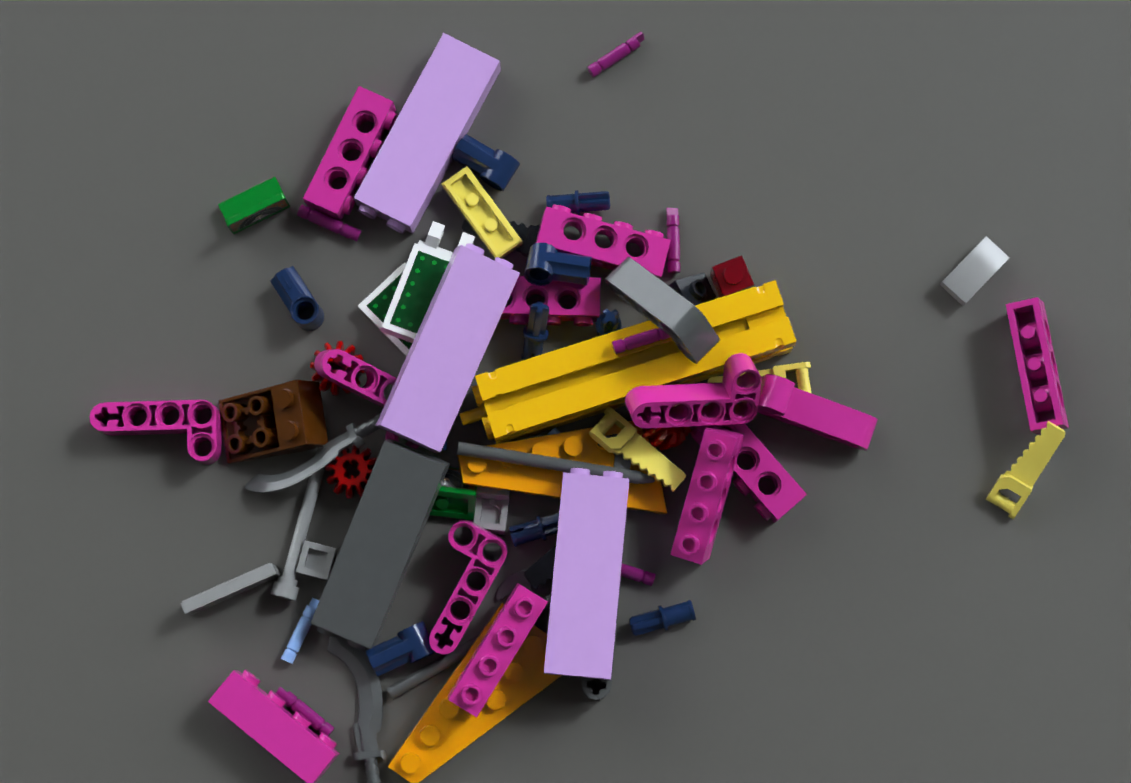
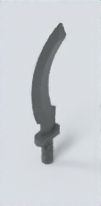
(354, 434)
(369, 704)

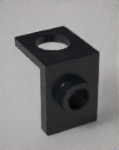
(694, 288)

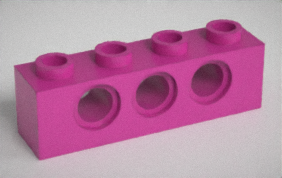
(363, 107)
(652, 244)
(583, 314)
(1036, 364)
(787, 490)
(707, 494)
(497, 650)

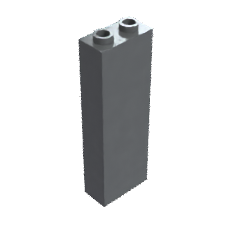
(379, 544)

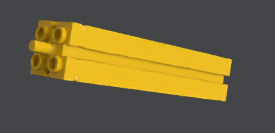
(591, 377)

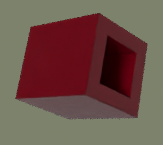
(731, 276)

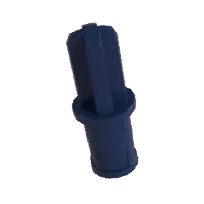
(581, 201)
(608, 322)
(535, 331)
(534, 529)
(662, 618)

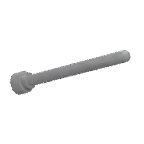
(286, 584)

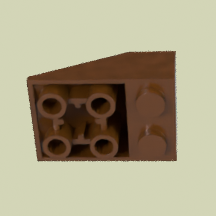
(273, 421)

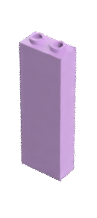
(426, 134)
(448, 348)
(586, 574)

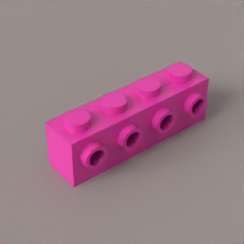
(274, 727)

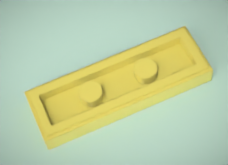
(482, 213)

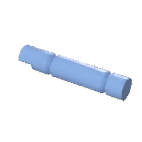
(300, 632)

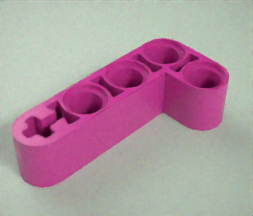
(371, 391)
(654, 404)
(814, 413)
(156, 423)
(463, 591)

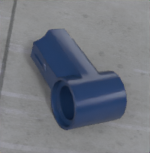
(493, 166)
(548, 264)
(297, 298)
(408, 646)

